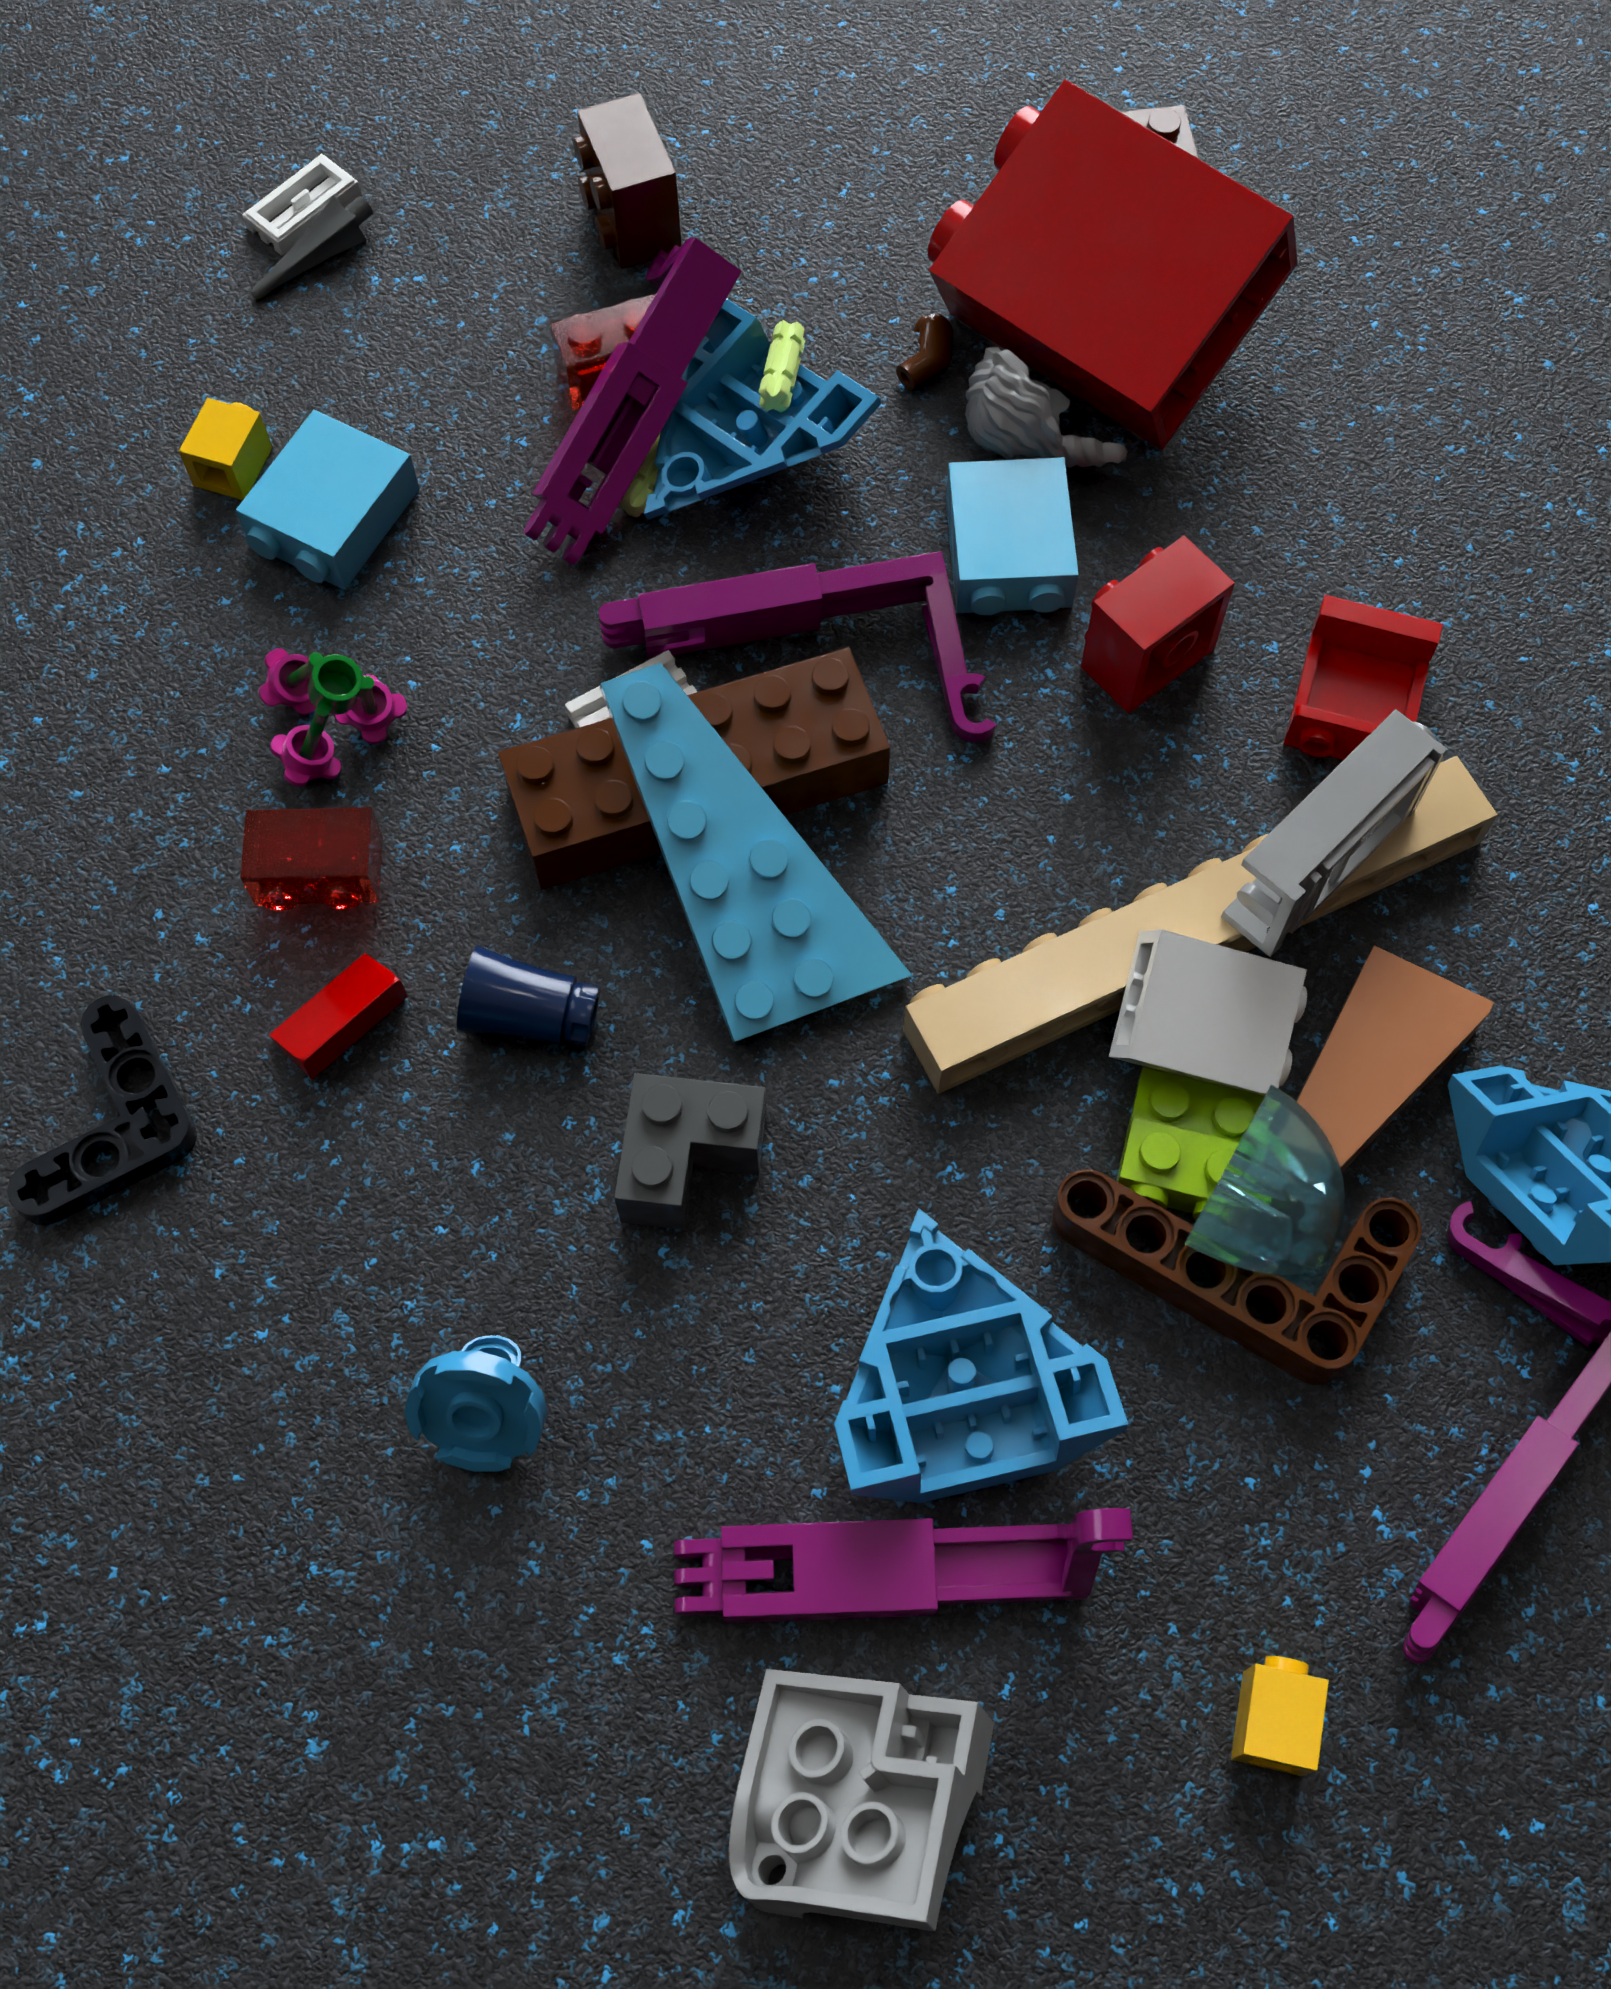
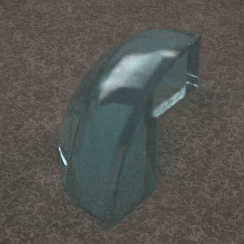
(1277, 1197)

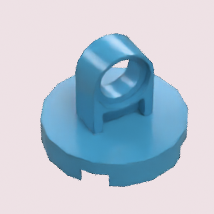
(477, 1406)

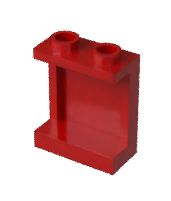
(1357, 673)

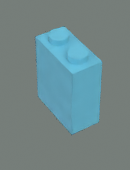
(328, 500)
(1011, 535)

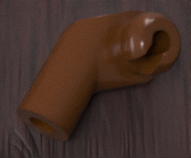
(933, 353)

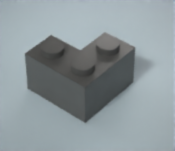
(679, 1128)

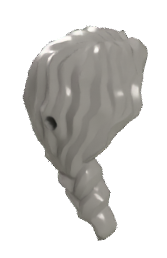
(1021, 416)

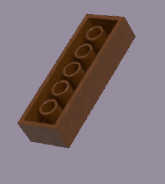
(796, 729)

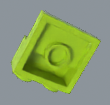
(1182, 1138)

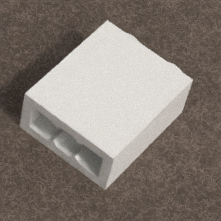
(1209, 1012)

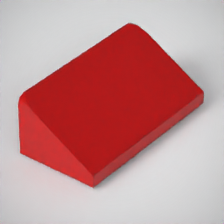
(339, 1015)

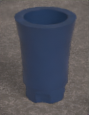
(525, 1001)

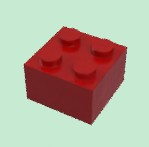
(1155, 622)

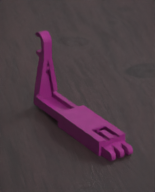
(631, 398)
(795, 602)
(1538, 1456)
(894, 1566)

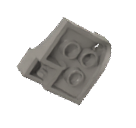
(854, 1797)

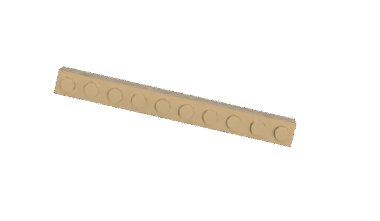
(1084, 973)

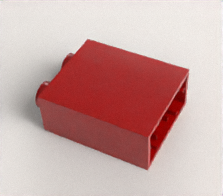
(1112, 260)

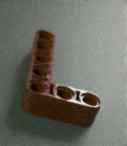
(1224, 1306)

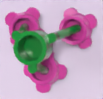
(331, 687)

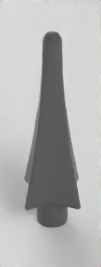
(327, 236)

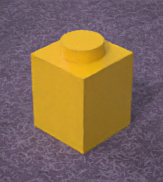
(226, 448)
(1280, 1716)

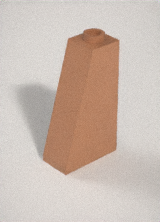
(1386, 1048)

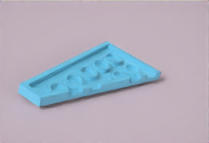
(755, 895)

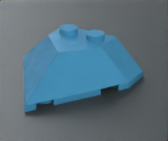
(724, 435)
(1539, 1158)
(967, 1383)

